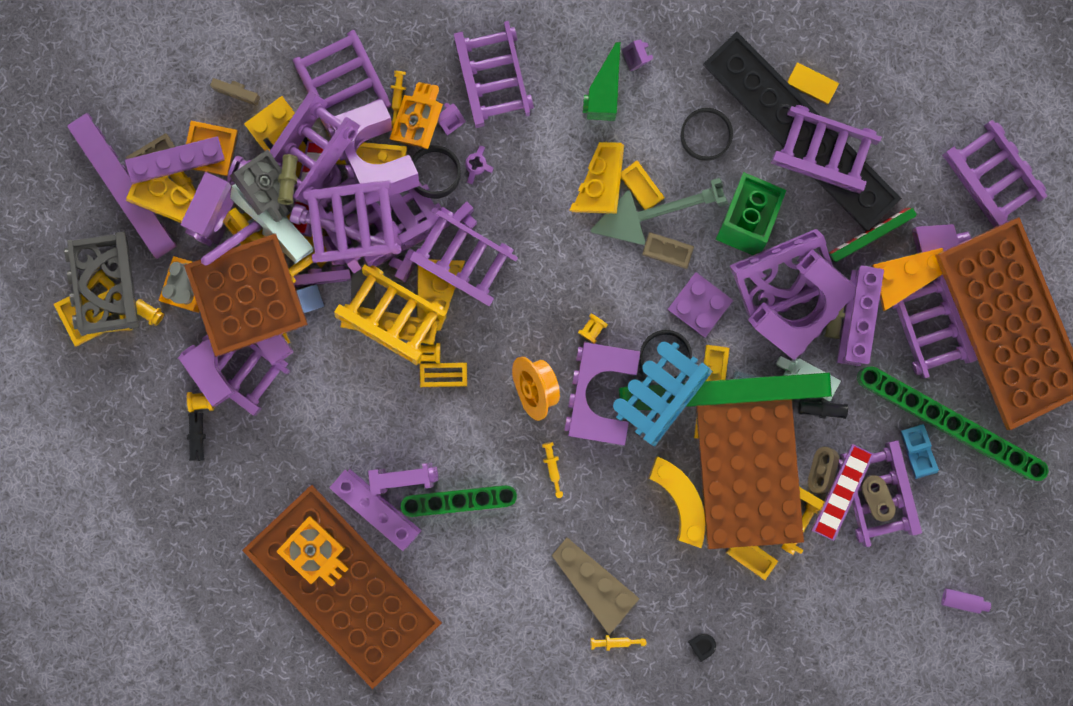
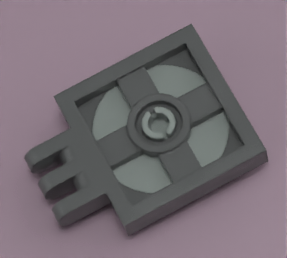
(261, 187)

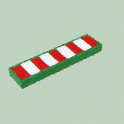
(871, 235)

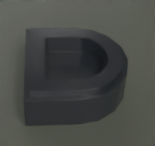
(703, 646)

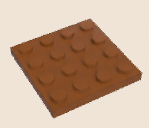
(246, 295)

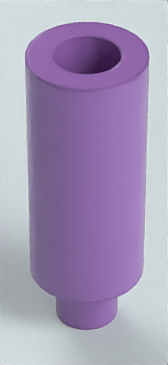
(964, 601)

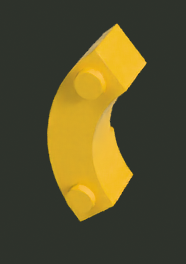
(686, 500)

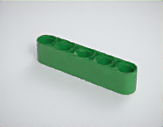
(447, 498)

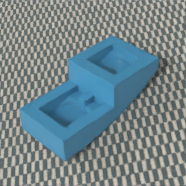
(919, 451)

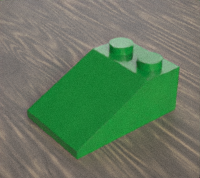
(603, 92)
(751, 215)

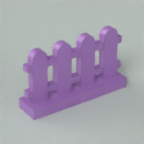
(414, 231)

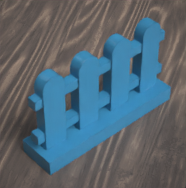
(659, 405)

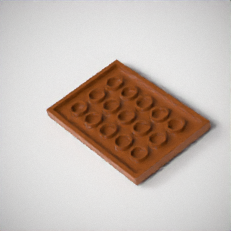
(749, 474)

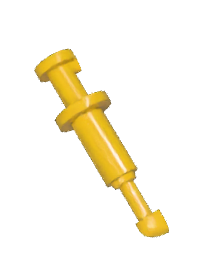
(397, 93)
(552, 467)
(615, 642)

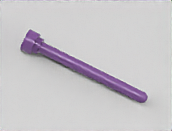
(301, 215)
(230, 243)

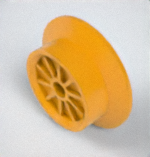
(535, 386)

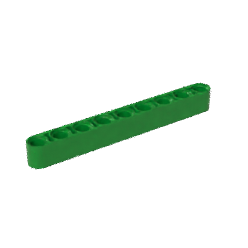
(749, 390)
(962, 428)

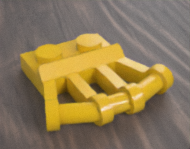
(66, 311)

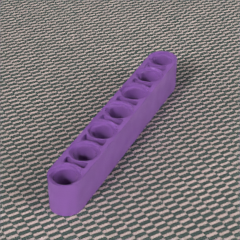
(118, 182)

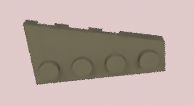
(597, 587)

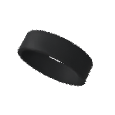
(720, 114)
(438, 194)
(665, 332)

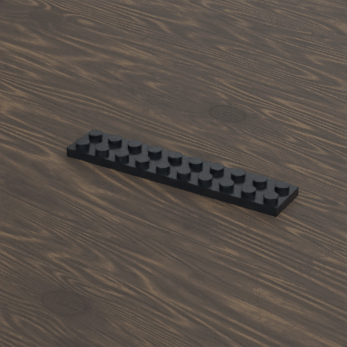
(769, 98)

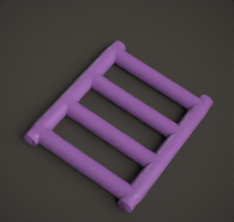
(361, 60)
(343, 251)

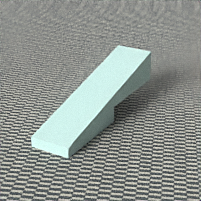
(290, 239)

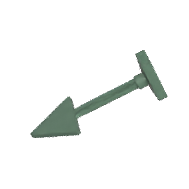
(626, 223)

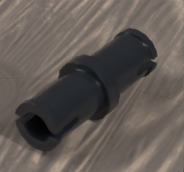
(823, 409)
(196, 437)

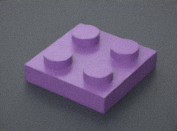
(700, 305)

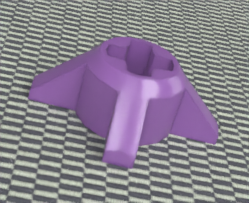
(479, 170)

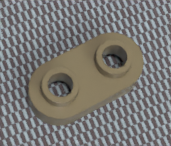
(822, 470)
(877, 499)

